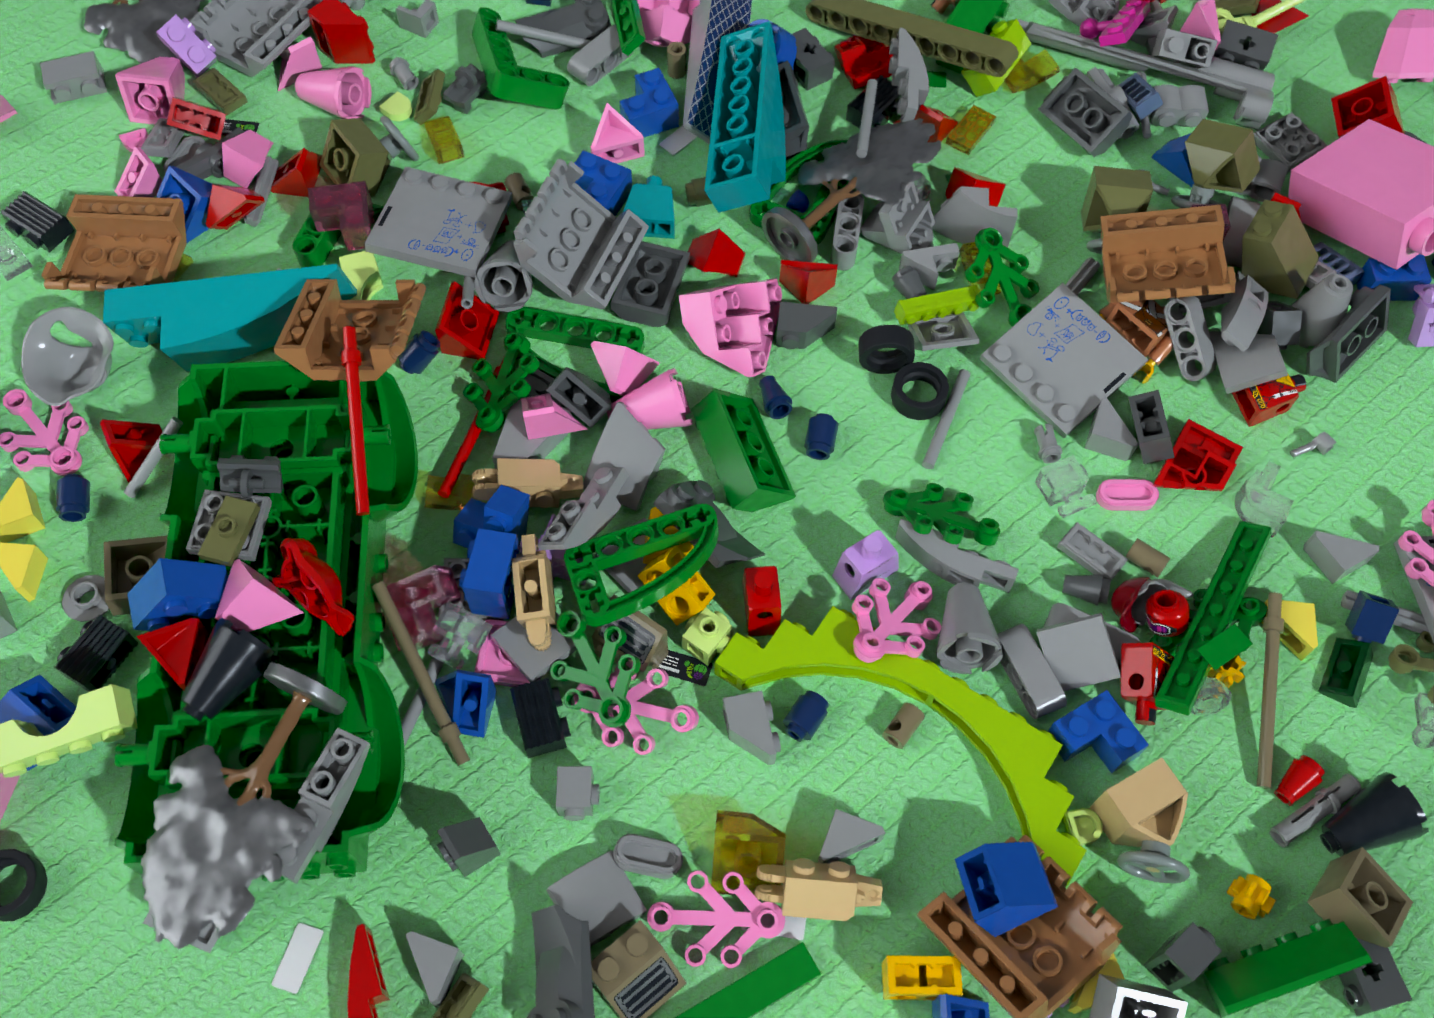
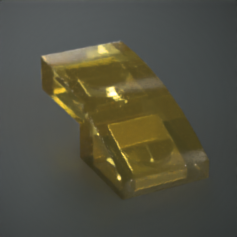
(1031, 72)
(458, 498)

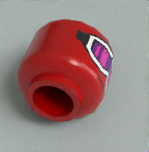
(1167, 613)

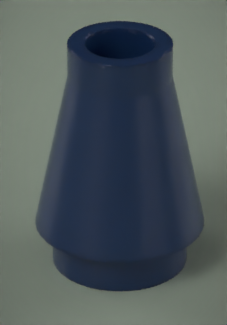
(775, 400)

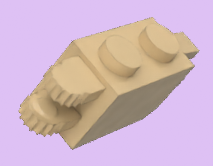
(532, 476)
(534, 592)
(818, 889)

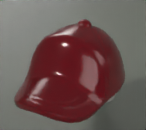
(1131, 597)

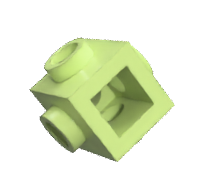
(706, 635)

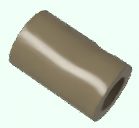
(676, 60)
(520, 191)
(1147, 557)
(903, 725)

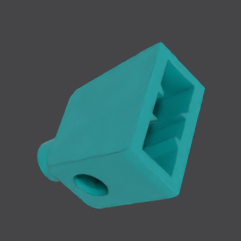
(654, 206)

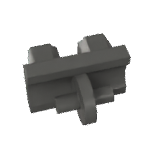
(468, 85)
(250, 475)

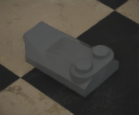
(579, 19)
(1086, 113)
(794, 114)
(650, 285)
(1353, 336)
(730, 545)
(562, 965)

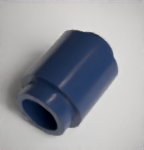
(419, 352)
(821, 436)
(72, 497)
(806, 716)

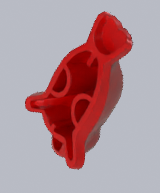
(313, 584)

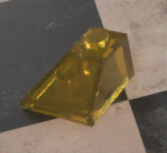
(742, 846)

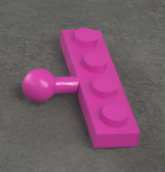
(1120, 27)

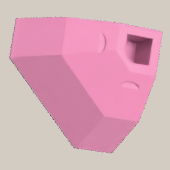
(667, 20)
(1408, 47)
(734, 323)

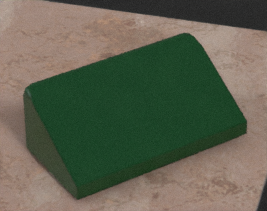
(1347, 671)

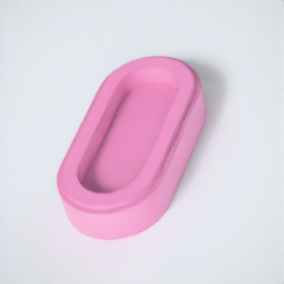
(1127, 494)

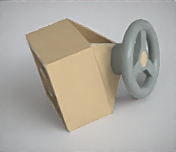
(1146, 814)

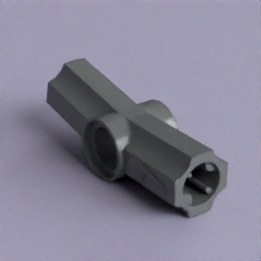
(208, 158)

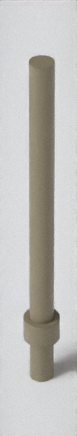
(1273, 626)
(448, 731)

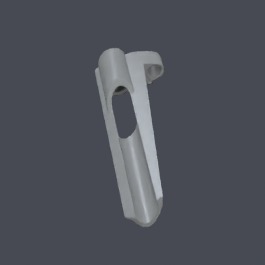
(1230, 79)

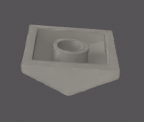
(943, 333)

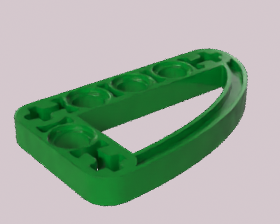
(792, 169)
(560, 335)
(623, 538)

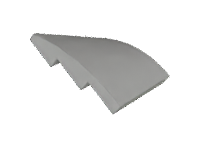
(1080, 10)
(969, 213)
(1249, 368)
(629, 446)

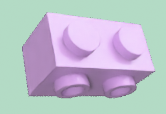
(182, 41)

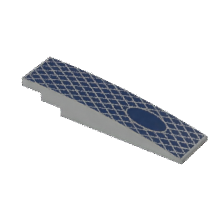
(709, 22)

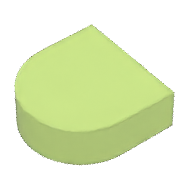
(397, 107)
(1083, 825)

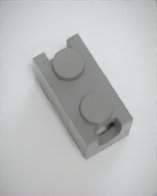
(73, 77)

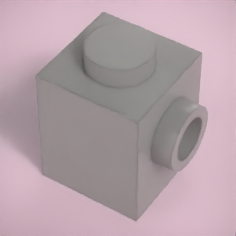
(576, 792)

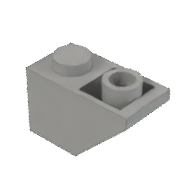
(1184, 48)
(749, 726)

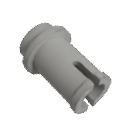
(400, 69)
(1049, 450)

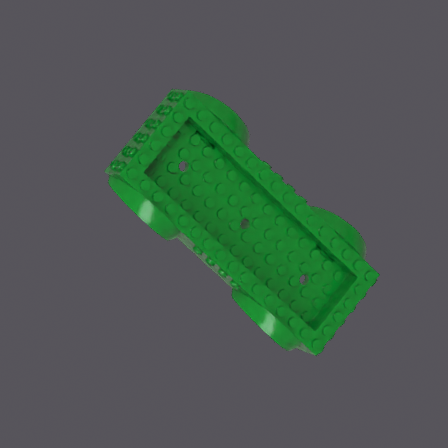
(258, 414)

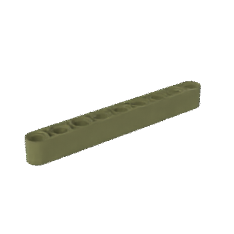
(932, 37)

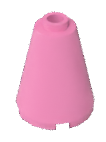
(336, 90)
(658, 403)

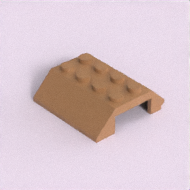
(120, 243)
(1165, 254)
(315, 333)
(1037, 962)

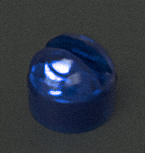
(798, 201)

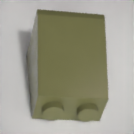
(1278, 250)

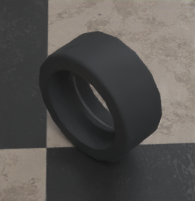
(886, 337)
(922, 372)
(34, 888)

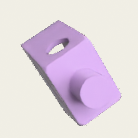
(869, 560)

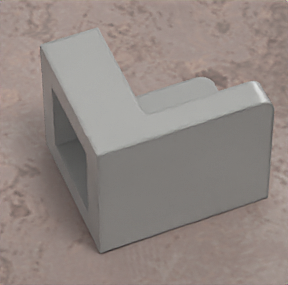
(420, 20)

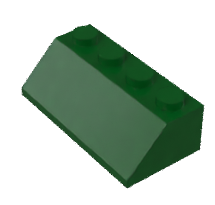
(977, 17)
(741, 451)
(1283, 968)

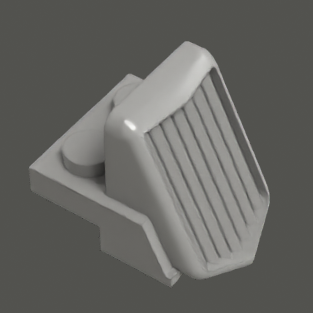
(901, 225)

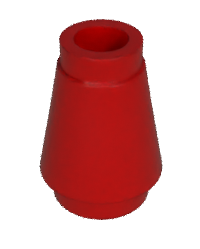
(1299, 779)

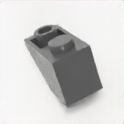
(467, 845)

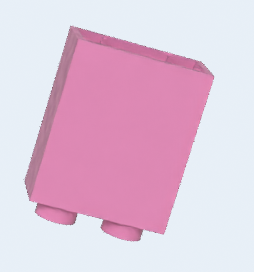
(1371, 193)

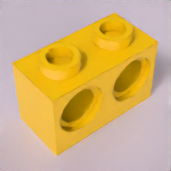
(686, 599)
(920, 977)

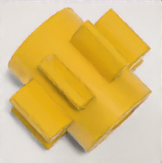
(1231, 672)
(1251, 896)

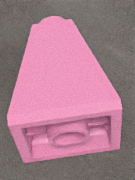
(150, 88)

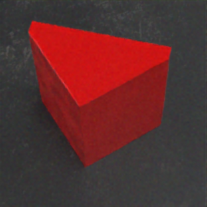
(464, 330)

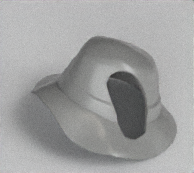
(65, 371)

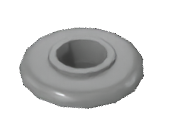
(91, 609)

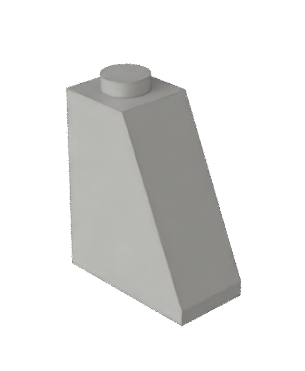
(514, 441)

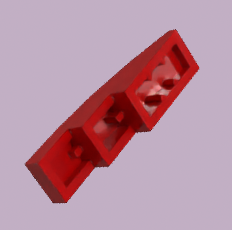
(365, 977)

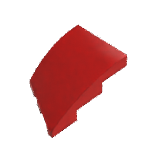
(863, 60)
(1200, 460)

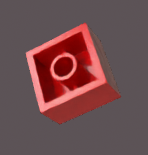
(1370, 101)

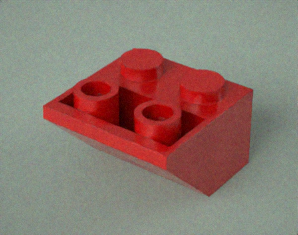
(341, 33)

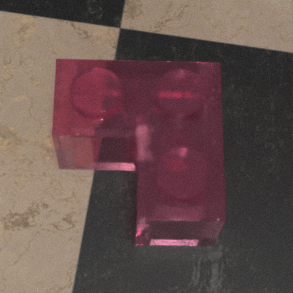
(343, 208)
(416, 599)

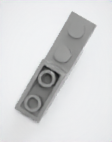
(908, 74)
(1244, 312)
(589, 515)
(954, 564)
(325, 797)

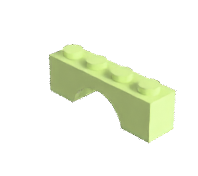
(363, 273)
(98, 717)

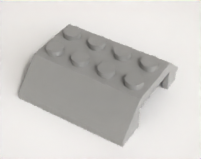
(252, 31)
(575, 240)

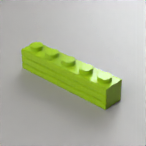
(936, 305)

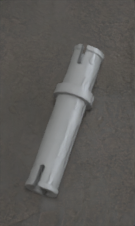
(1325, 802)

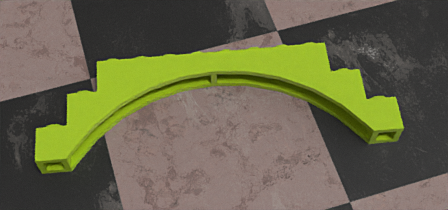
(1010, 745)

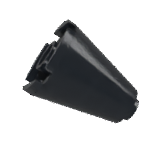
(225, 670)
(1375, 818)

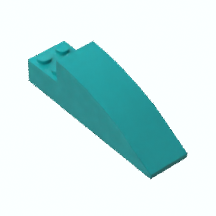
(747, 121)
(213, 316)

